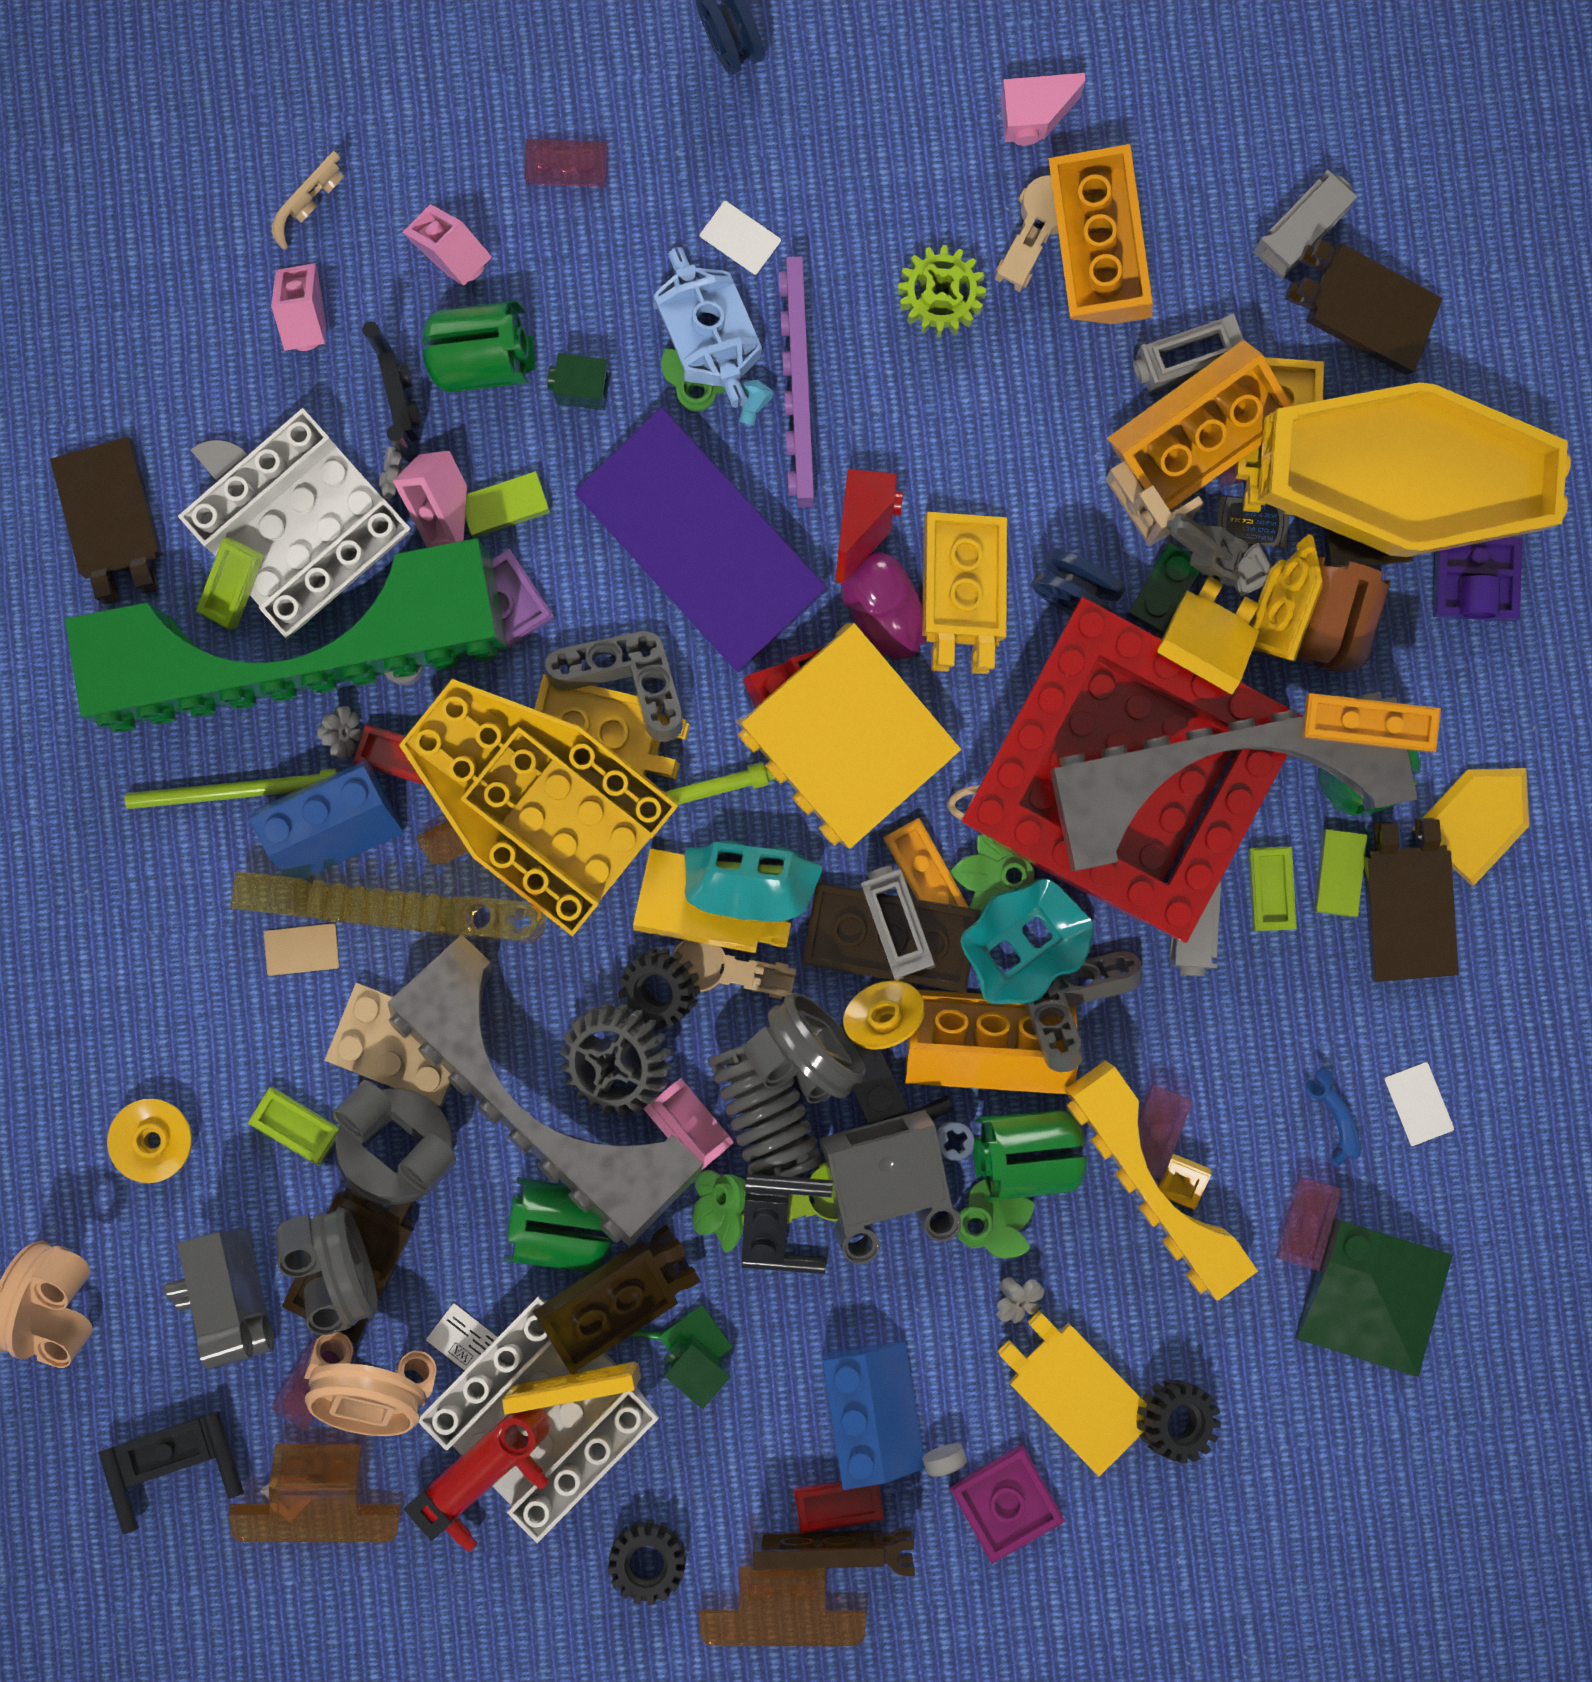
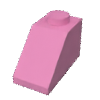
(1037, 104)
(448, 244)
(299, 307)
(434, 497)

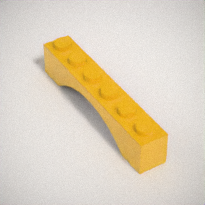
(1112, 1113)

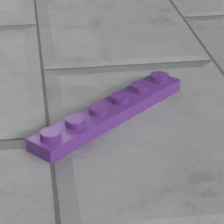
(795, 365)

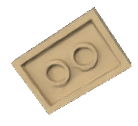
(375, 1050)

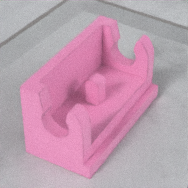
(685, 1116)

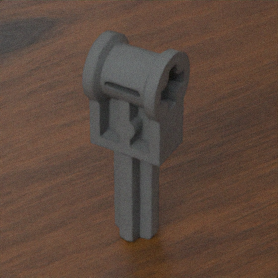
(1213, 548)

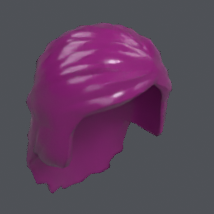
(885, 606)

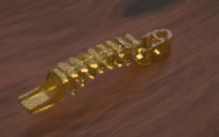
(384, 909)

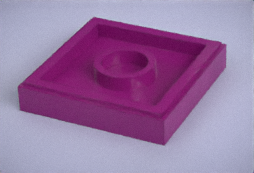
(1006, 1503)

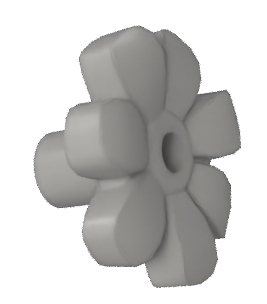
(392, 469)
(340, 732)
(1018, 1299)

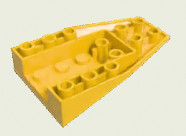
(535, 798)

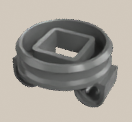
(806, 1046)
(365, 1116)
(337, 1249)

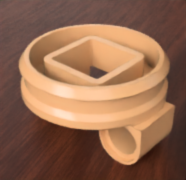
(34, 1305)
(365, 1396)

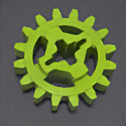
(932, 275)

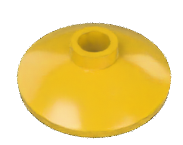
(884, 1015)
(129, 1140)

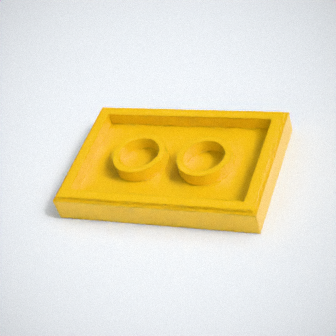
(572, 1388)

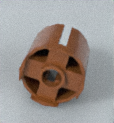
(1344, 617)

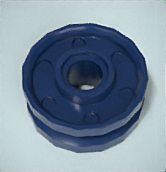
(731, 29)
(1073, 580)

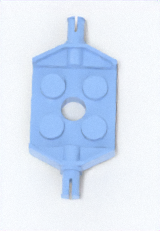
(708, 353)

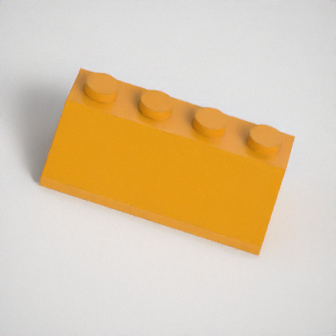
(1101, 236)
(1201, 425)
(981, 1046)

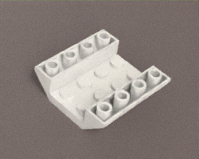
(305, 514)
(582, 1435)

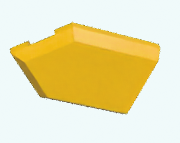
(1288, 602)
(1482, 818)

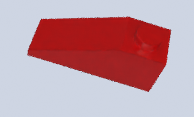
(866, 517)

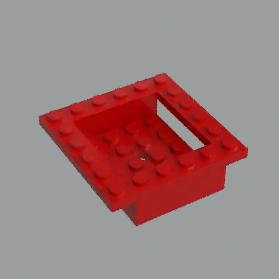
(1111, 691)

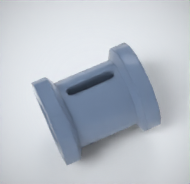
(966, 1142)

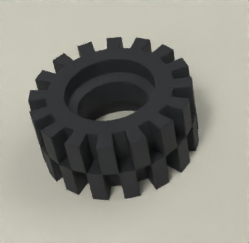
(677, 976)
(1198, 1428)
(628, 1580)

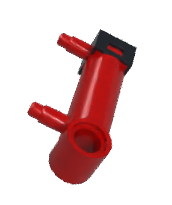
(476, 1471)

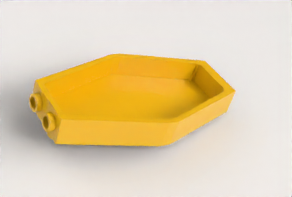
(1413, 469)

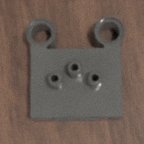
(884, 1175)
(224, 1297)

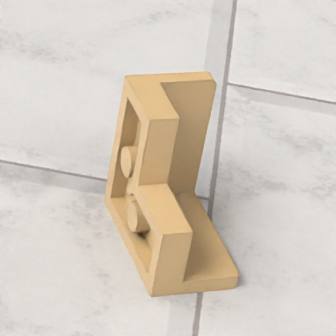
(1146, 506)

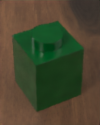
(579, 381)
(695, 1370)

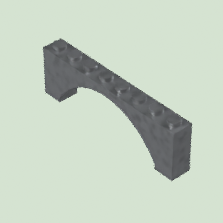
(1104, 794)
(618, 1183)

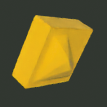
(1184, 1181)

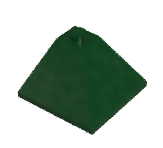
(1374, 1297)

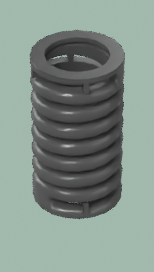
(772, 1112)

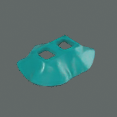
(746, 891)
(1037, 967)

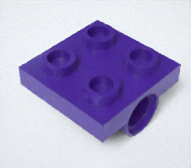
(1479, 581)

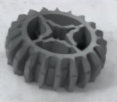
(594, 1060)

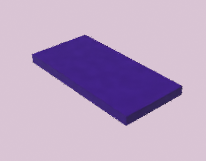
(701, 540)

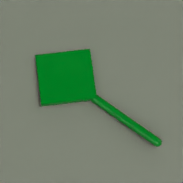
(696, 1323)

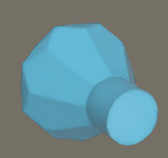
(758, 396)

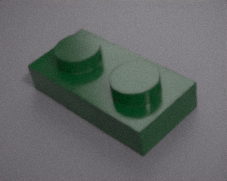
(1164, 589)

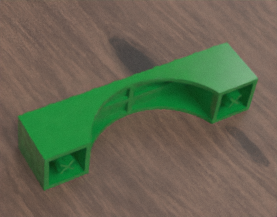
(431, 611)

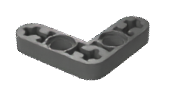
(638, 667)
(1065, 994)

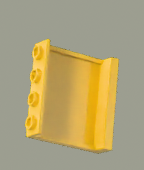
(848, 737)

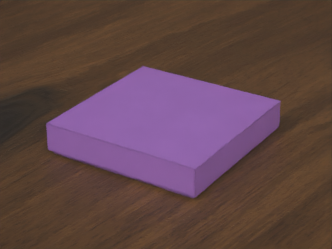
(519, 600)

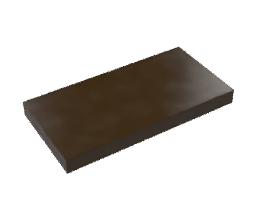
(847, 940)

